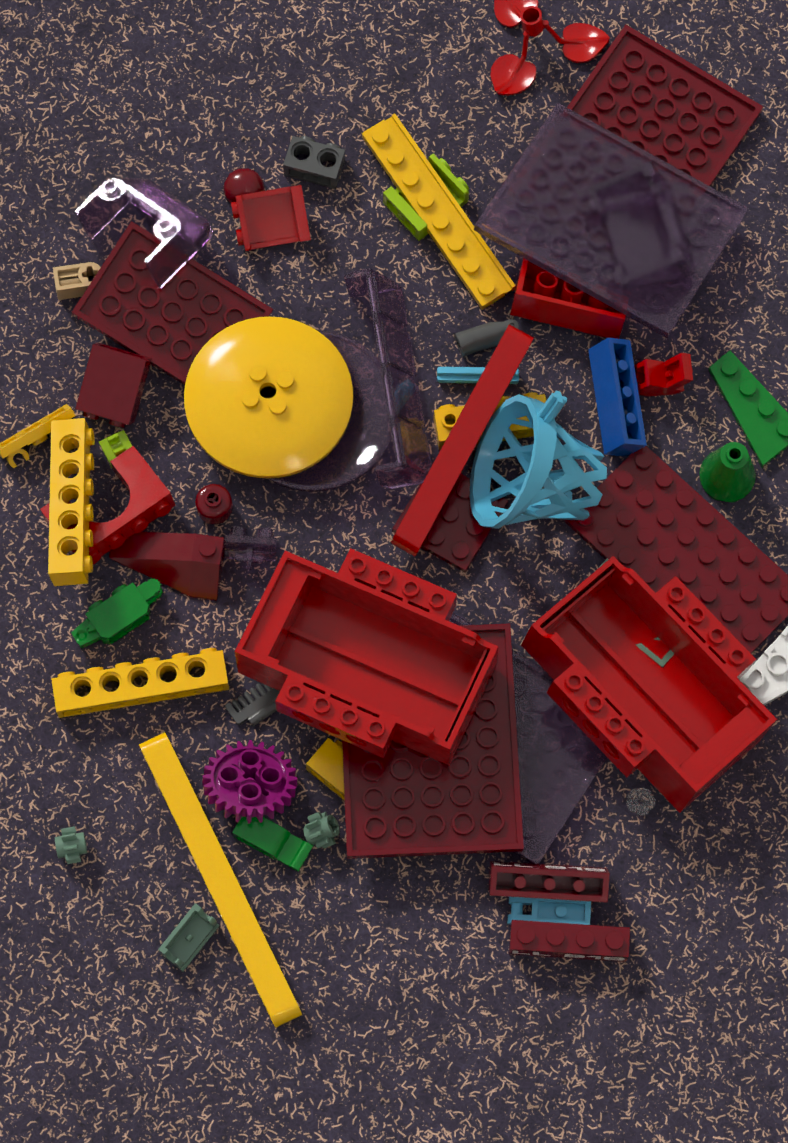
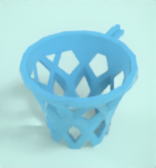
(537, 462)

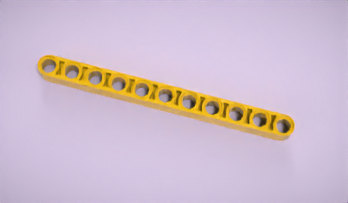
(220, 880)

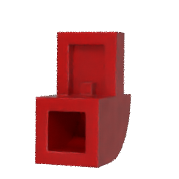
(665, 377)

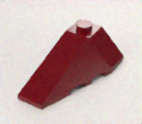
(177, 560)

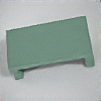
(188, 937)

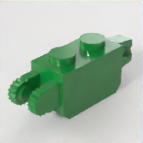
(118, 614)

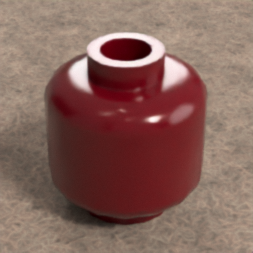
(214, 504)

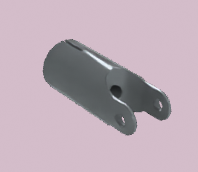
(481, 336)

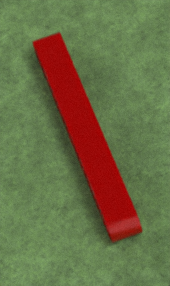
(462, 440)

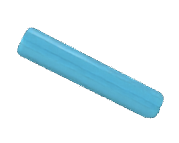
(465, 375)

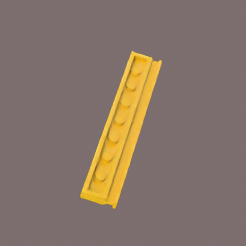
(441, 212)

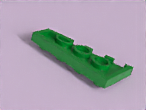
(753, 408)

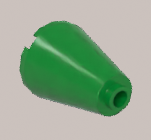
(728, 473)

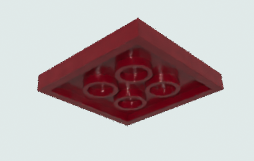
(456, 532)

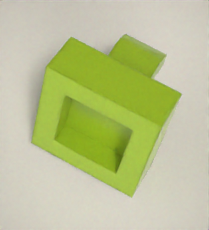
(115, 445)

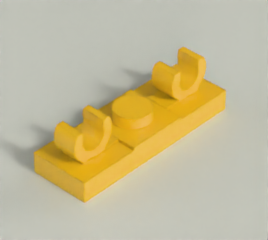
(32, 434)

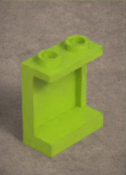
(407, 216)

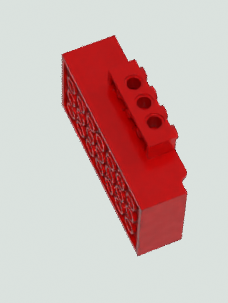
(367, 655)
(668, 721)

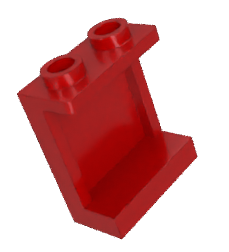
(271, 217)

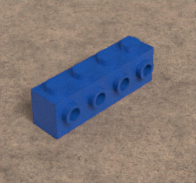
(617, 397)

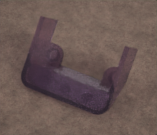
(177, 225)

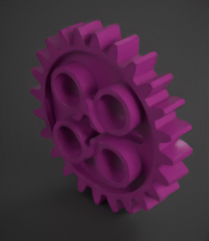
(249, 781)

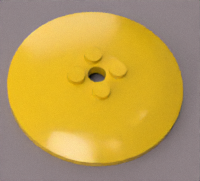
(275, 433)

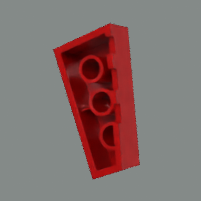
(555, 302)

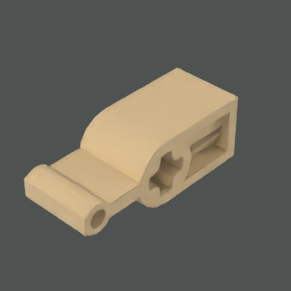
(73, 279)

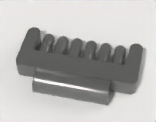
(257, 709)

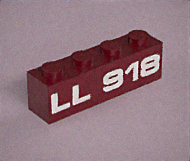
(548, 881)
(569, 940)

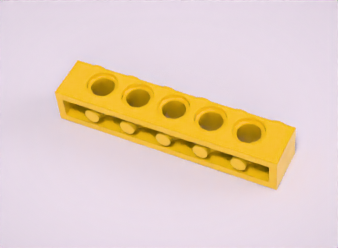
(66, 436)
(127, 694)

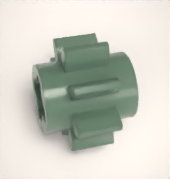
(321, 830)
(71, 845)

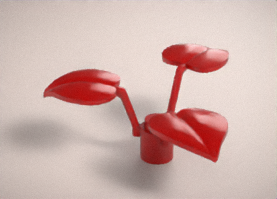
(515, 75)

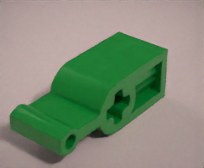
(273, 841)

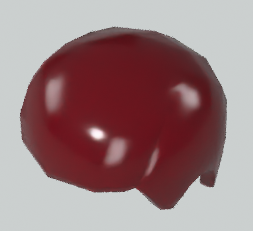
(242, 182)

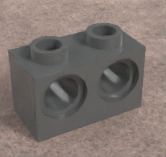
(312, 168)

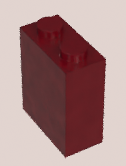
(113, 384)

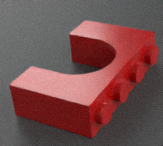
(147, 502)

